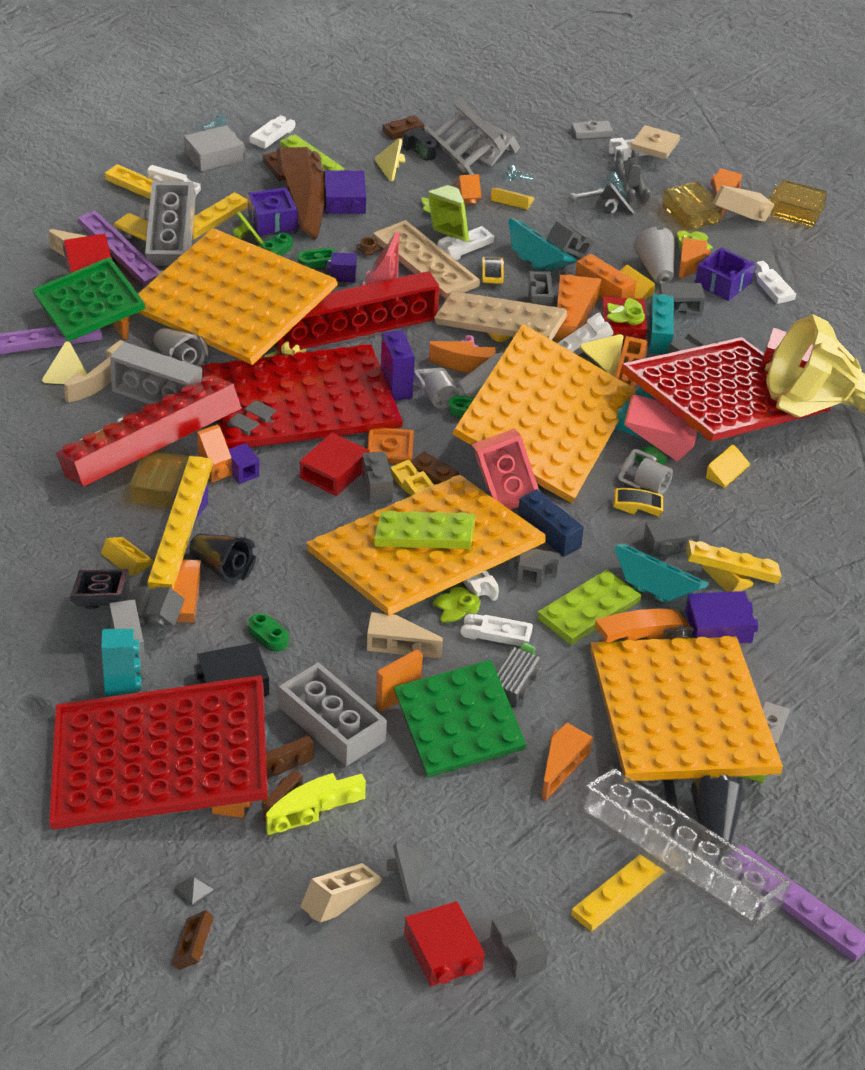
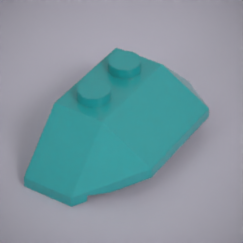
(536, 248)
(656, 576)

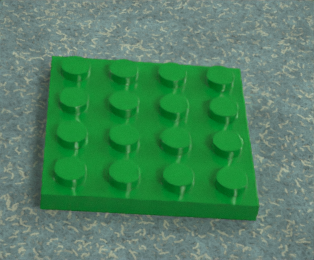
(88, 299)
(459, 718)

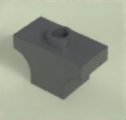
(535, 566)

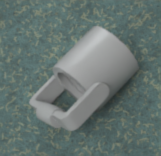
(436, 385)
(649, 474)

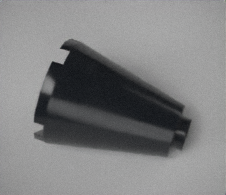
(224, 555)
(718, 803)

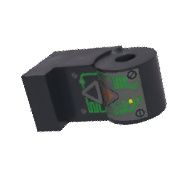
(421, 143)

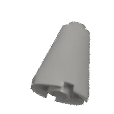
(656, 253)
(181, 346)
(473, 382)

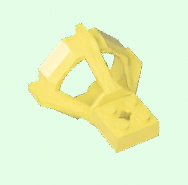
(826, 380)

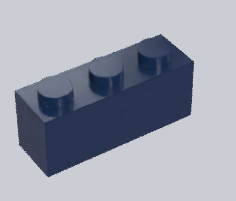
(560, 529)

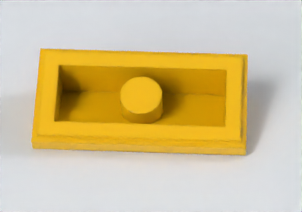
(511, 198)
(133, 225)
(644, 286)
(727, 466)
(125, 555)
(728, 580)

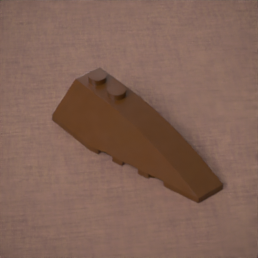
(306, 183)

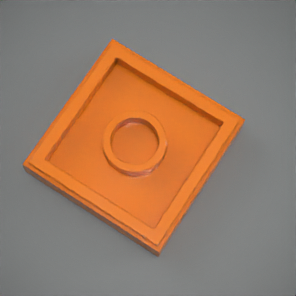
(395, 443)
(396, 673)

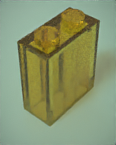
(798, 202)
(691, 206)
(157, 479)

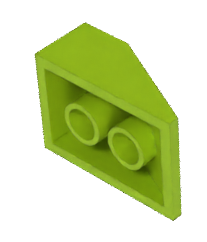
(448, 212)

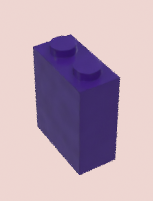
(345, 192)
(397, 364)
(721, 615)

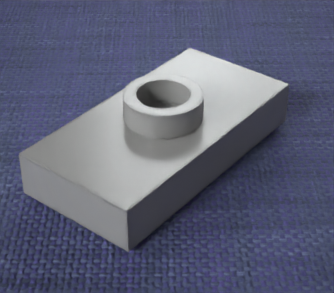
(592, 129)
(776, 719)

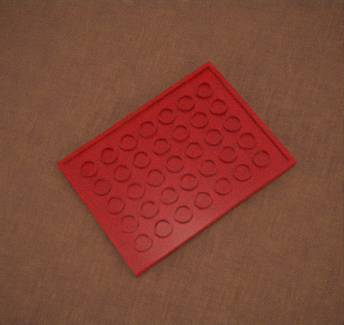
(712, 388)
(312, 394)
(159, 752)

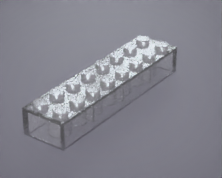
(683, 848)

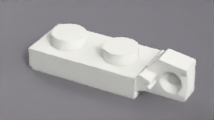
(161, 174)
(773, 284)

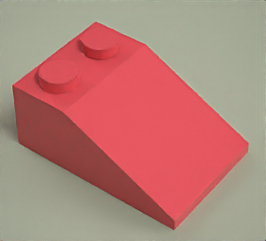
(386, 264)
(660, 426)
(505, 467)

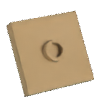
(655, 142)

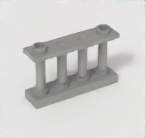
(472, 121)

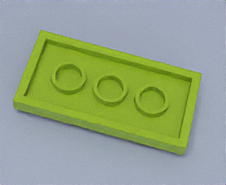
(425, 530)
(576, 612)

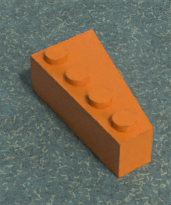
(579, 298)

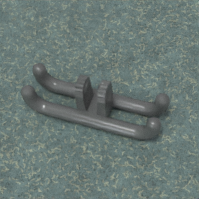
(632, 176)

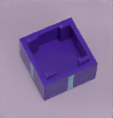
(272, 211)
(724, 273)

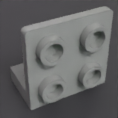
(493, 154)

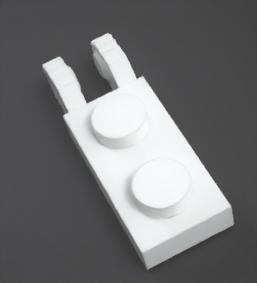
(272, 132)
(496, 629)

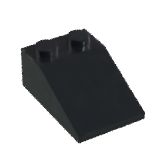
(100, 587)

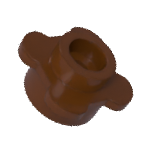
(368, 246)

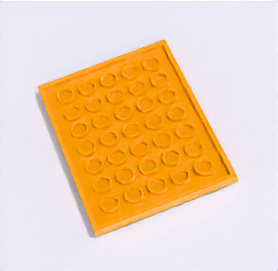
(234, 295)
(555, 403)
(405, 575)
(683, 709)

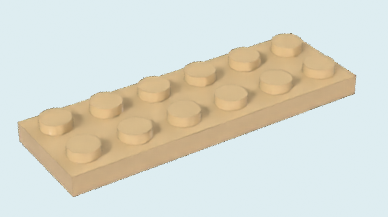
(423, 255)
(498, 315)

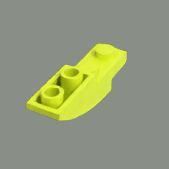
(305, 802)

